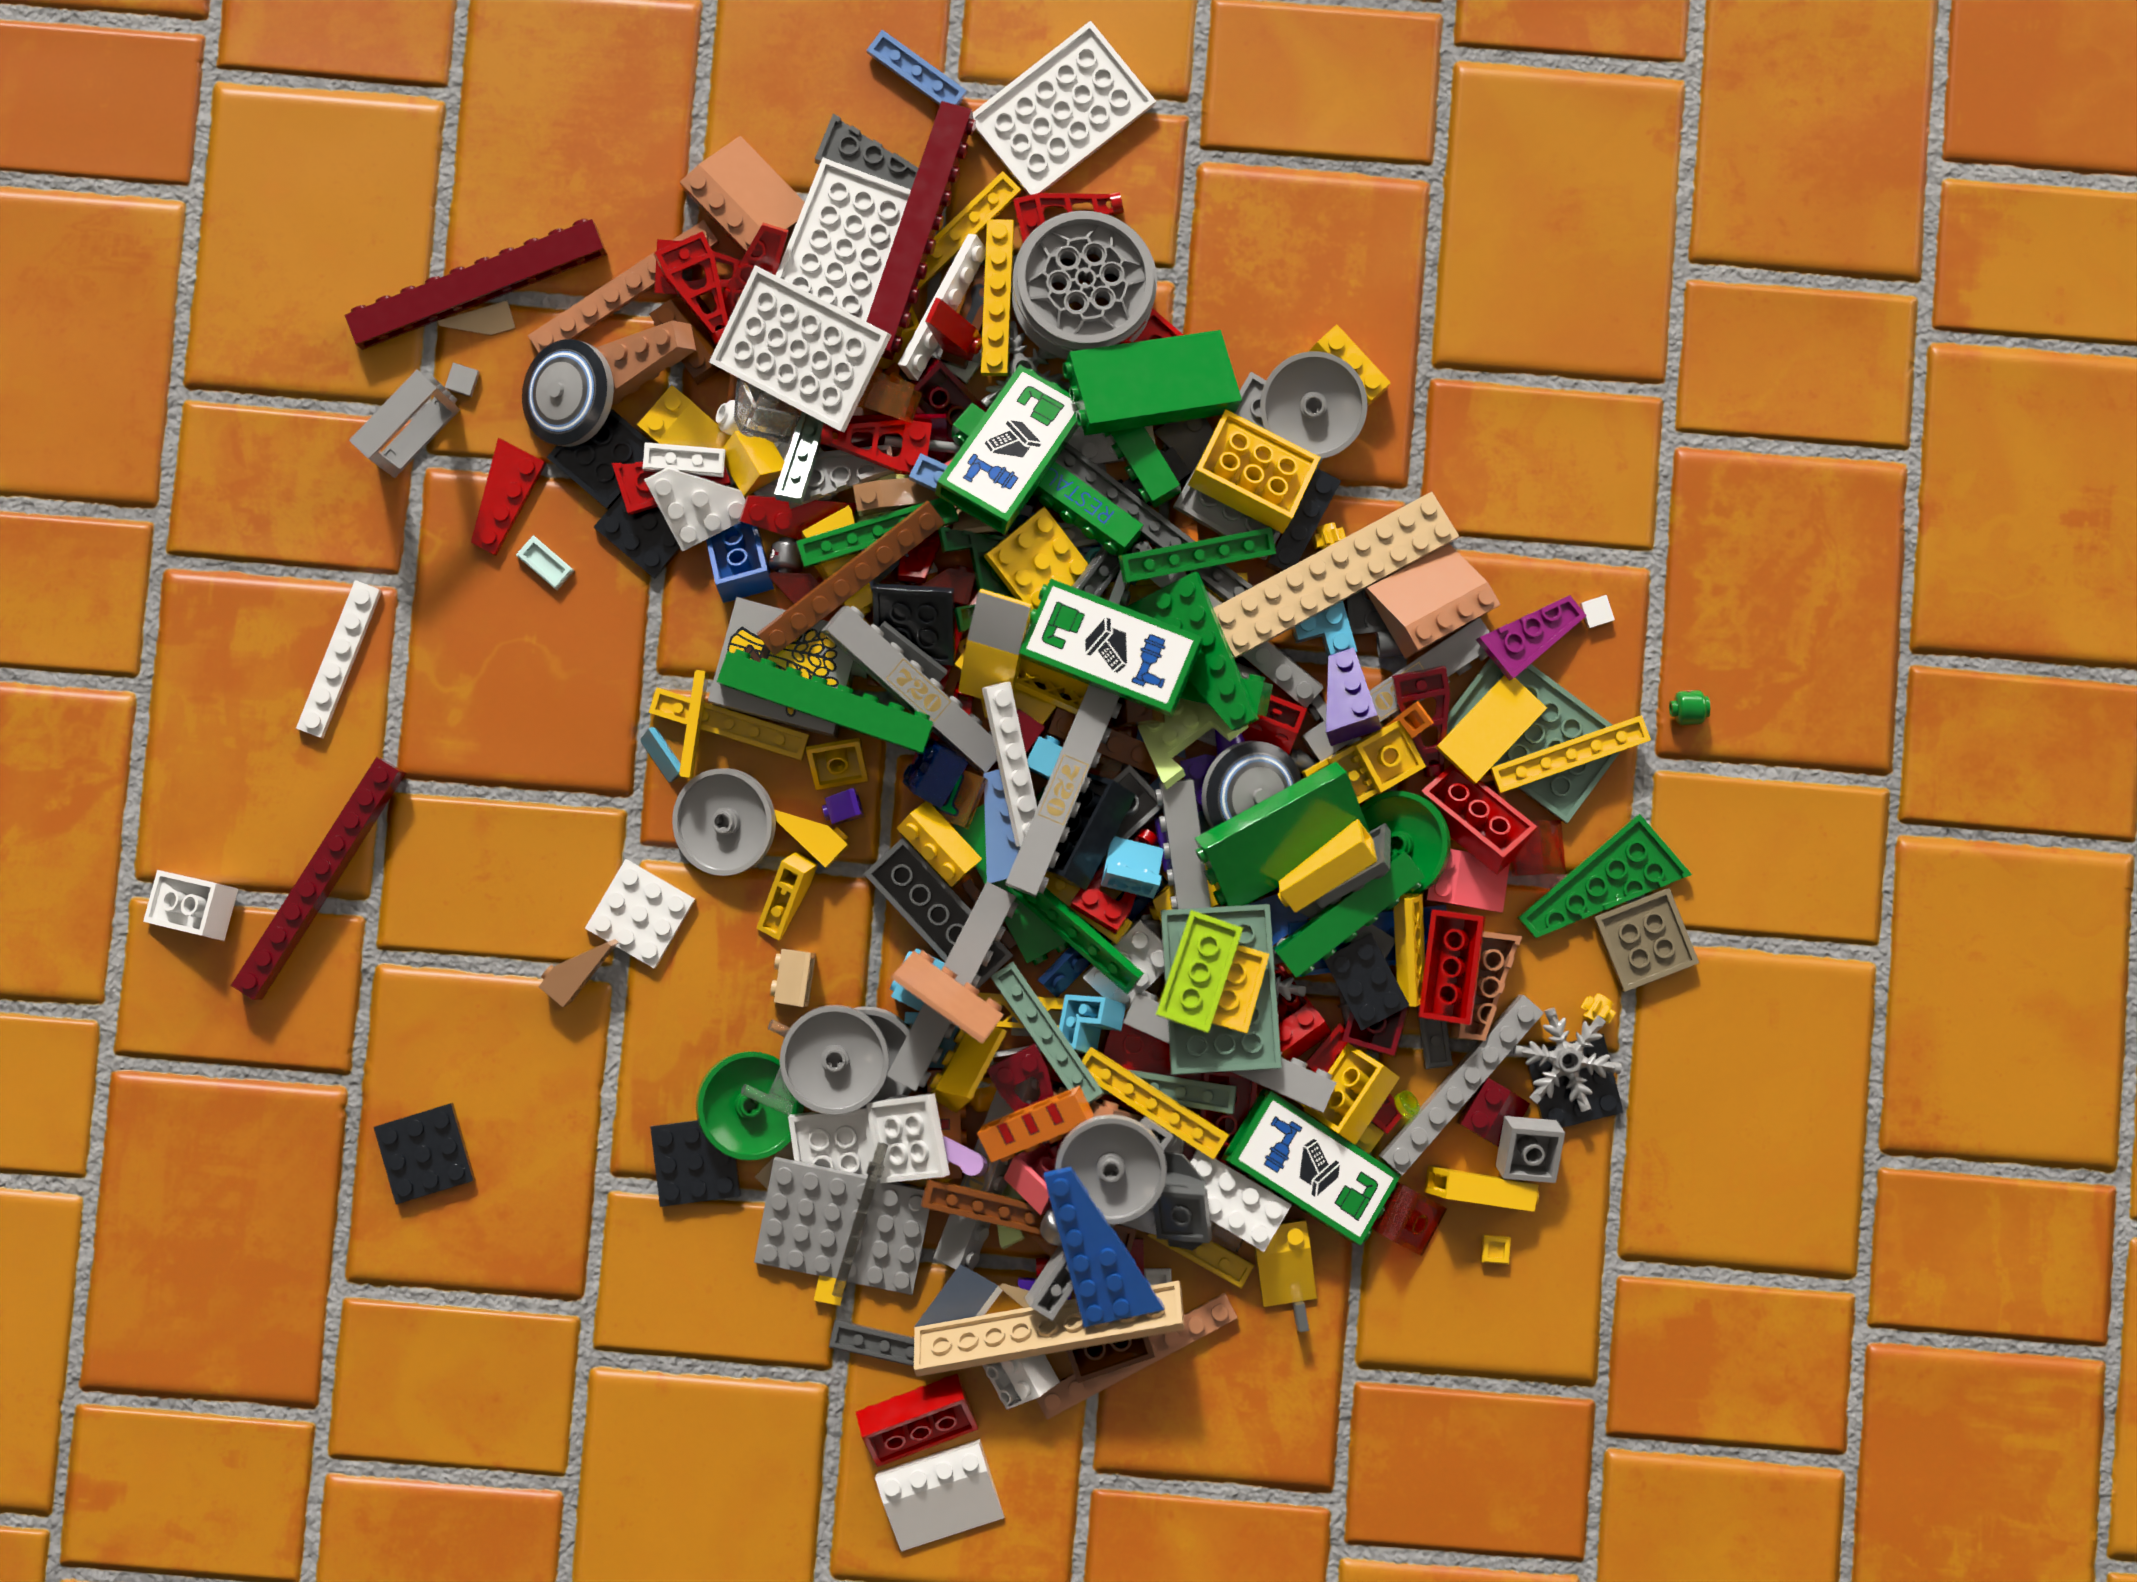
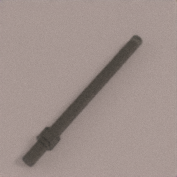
(874, 1171)

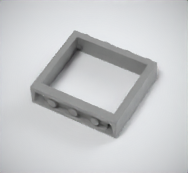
(396, 414)

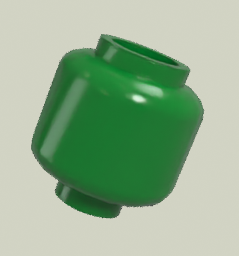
(1690, 707)

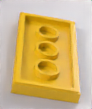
(1491, 728)

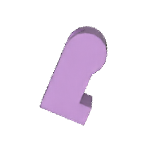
(968, 1159)

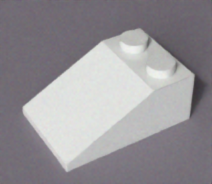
(190, 905)

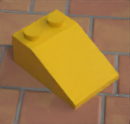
(681, 422)
(1286, 1265)

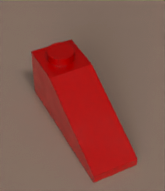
(953, 331)

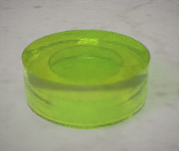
(1407, 1104)

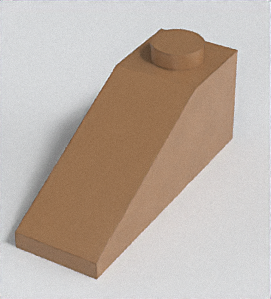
(889, 495)
(569, 977)

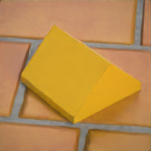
(752, 462)
(837, 763)

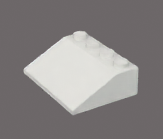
(939, 1495)

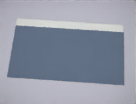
(961, 1297)

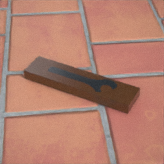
(973, 312)

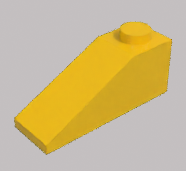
(815, 837)
(786, 894)

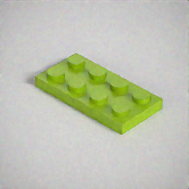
(1199, 971)

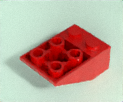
(1279, 726)
(1298, 1022)

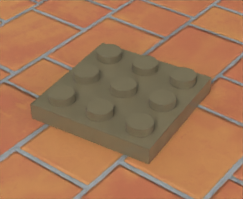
(1646, 940)

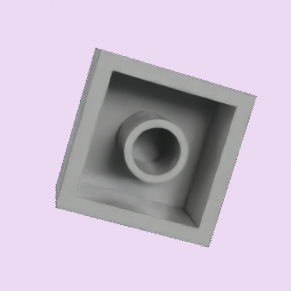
(1530, 1149)

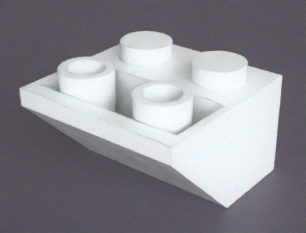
(1021, 1379)

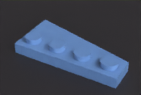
(1000, 841)

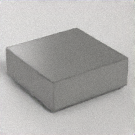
(462, 379)

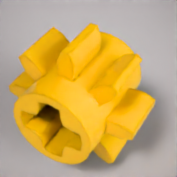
(1327, 535)
(1597, 1006)

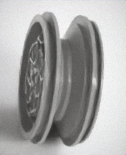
(1046, 311)

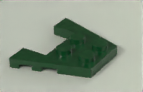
(985, 575)

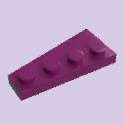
(1524, 640)

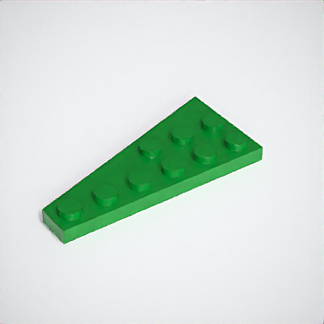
(1215, 670)
(1616, 872)

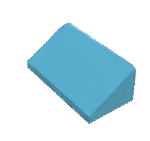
(661, 754)

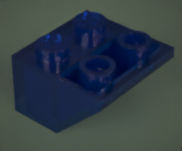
(934, 773)

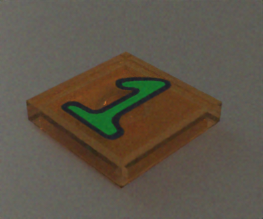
(963, 799)

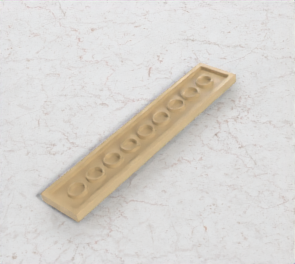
(1334, 574)
(1029, 1333)

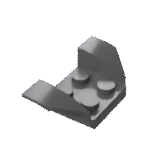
(1183, 1206)

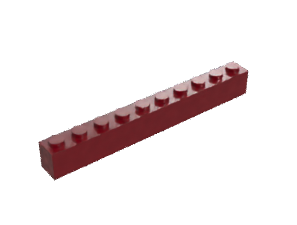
(920, 222)
(475, 284)
(318, 879)

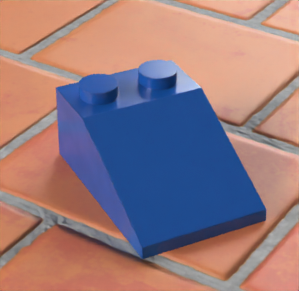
(739, 562)

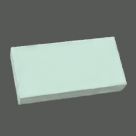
(545, 562)

